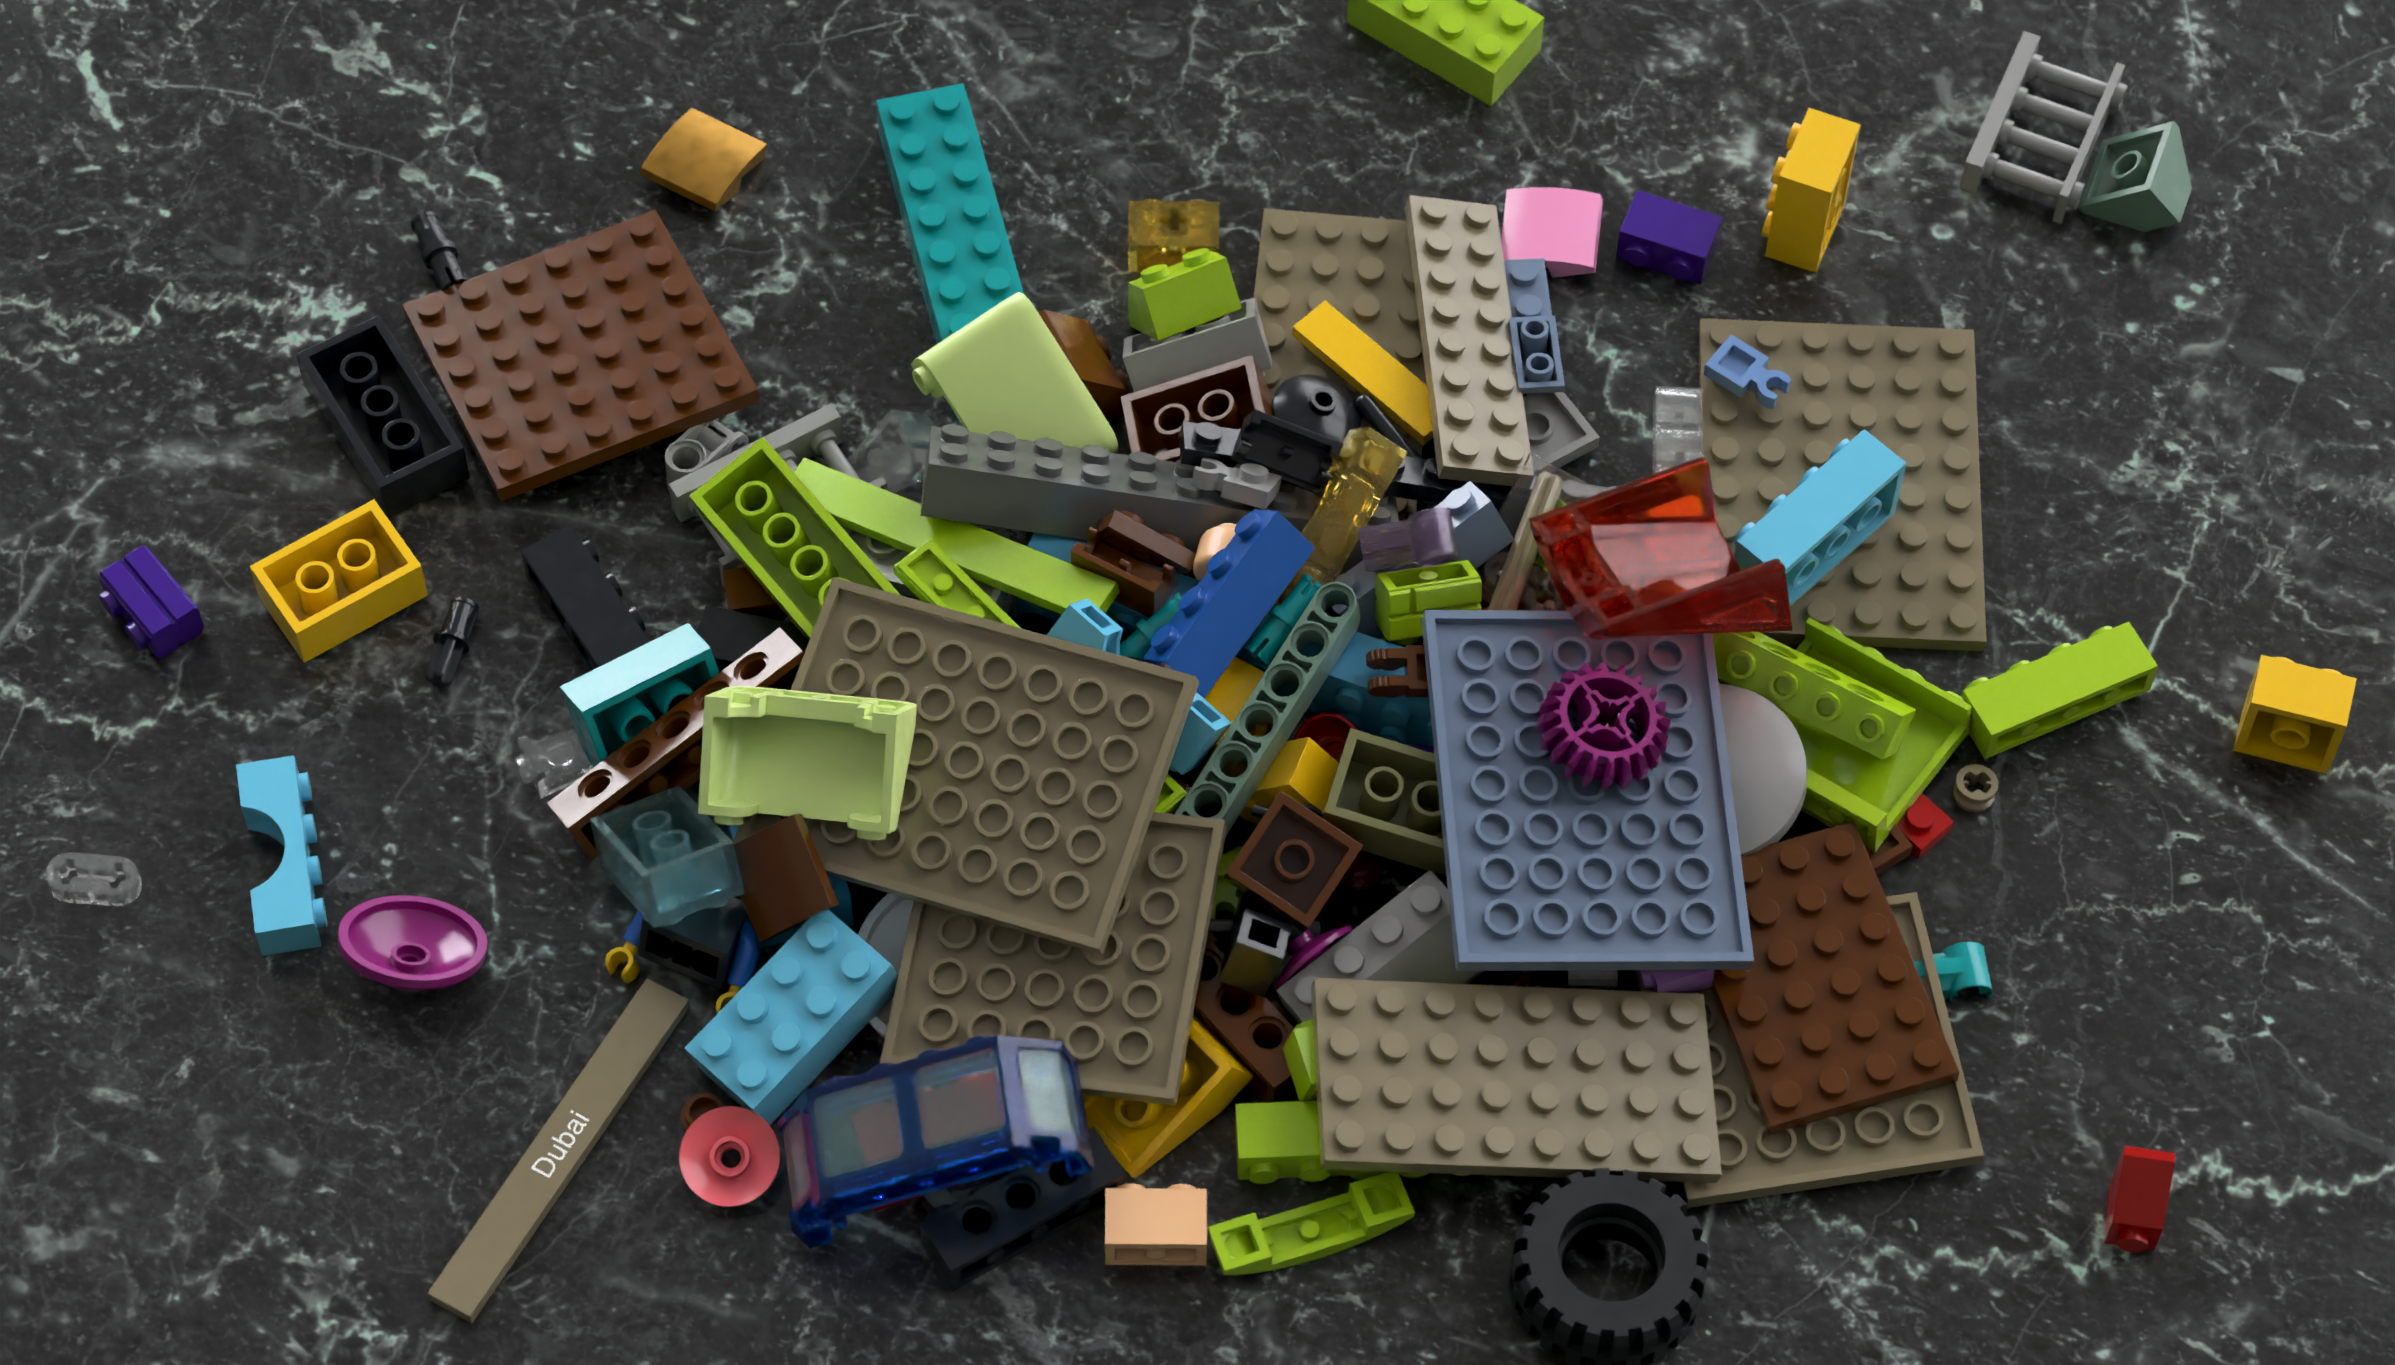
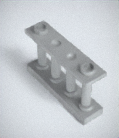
(2014, 97)
(803, 438)

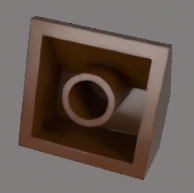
(1090, 360)

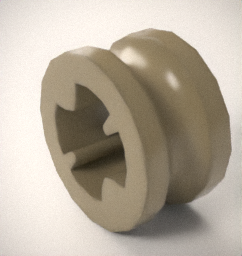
(1978, 800)

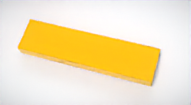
(1367, 368)

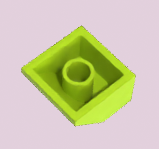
(1182, 295)

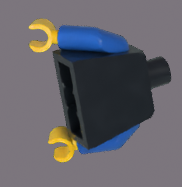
(705, 945)

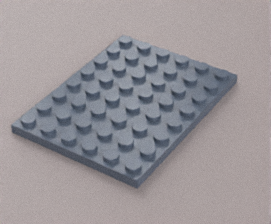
(1568, 870)

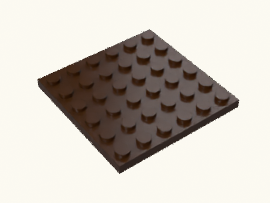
(580, 354)

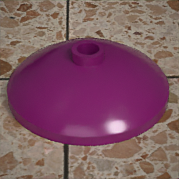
(412, 942)

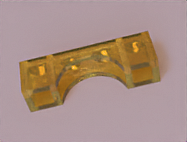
(1352, 495)

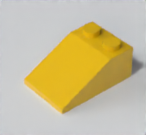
(1147, 1131)

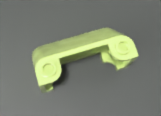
(1013, 379)
(805, 757)

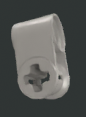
(700, 447)

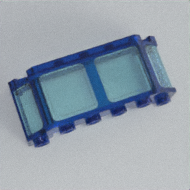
(931, 1127)

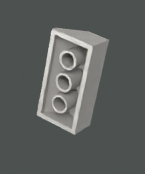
(1399, 942)

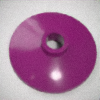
(1307, 949)

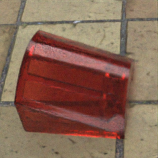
(1657, 562)

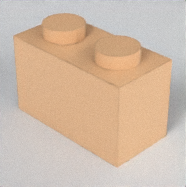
(1155, 1225)

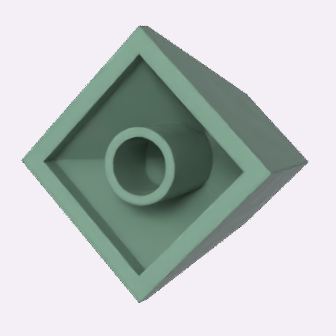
(2139, 179)

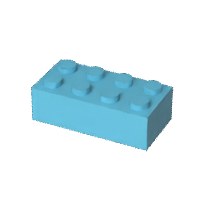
(1826, 513)
(794, 1016)

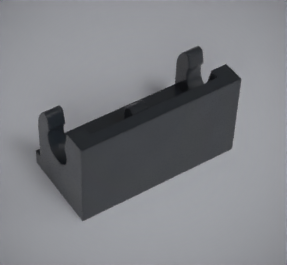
(1286, 450)

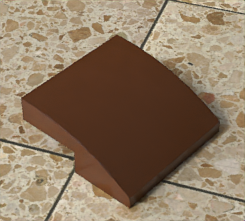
(782, 878)

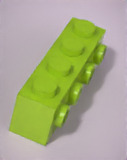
(2058, 688)

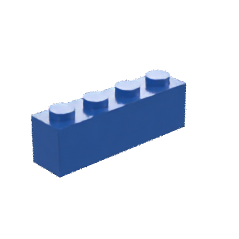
(1231, 598)

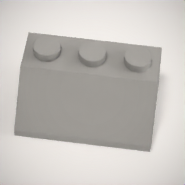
(1198, 348)

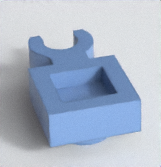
(1742, 369)

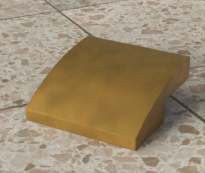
(703, 159)

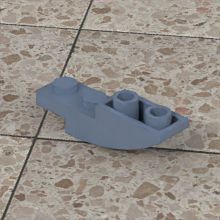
(1533, 328)

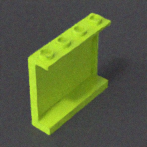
(1855, 785)

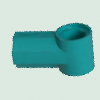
(1960, 967)

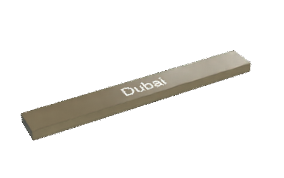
(558, 1151)

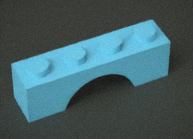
(1204, 725)
(285, 904)

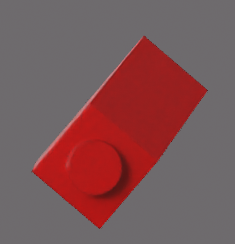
(2138, 1199)

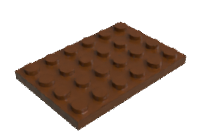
(1832, 996)

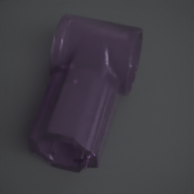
(1422, 539)

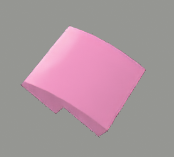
(1553, 226)

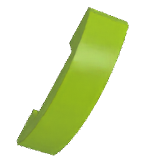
(1312, 1230)

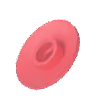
(711, 1138)

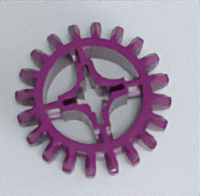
(1597, 748)

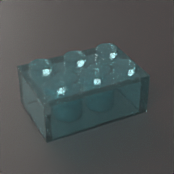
(667, 856)

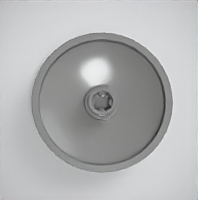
(1764, 767)

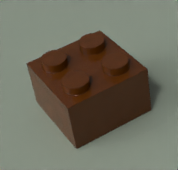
(1292, 861)

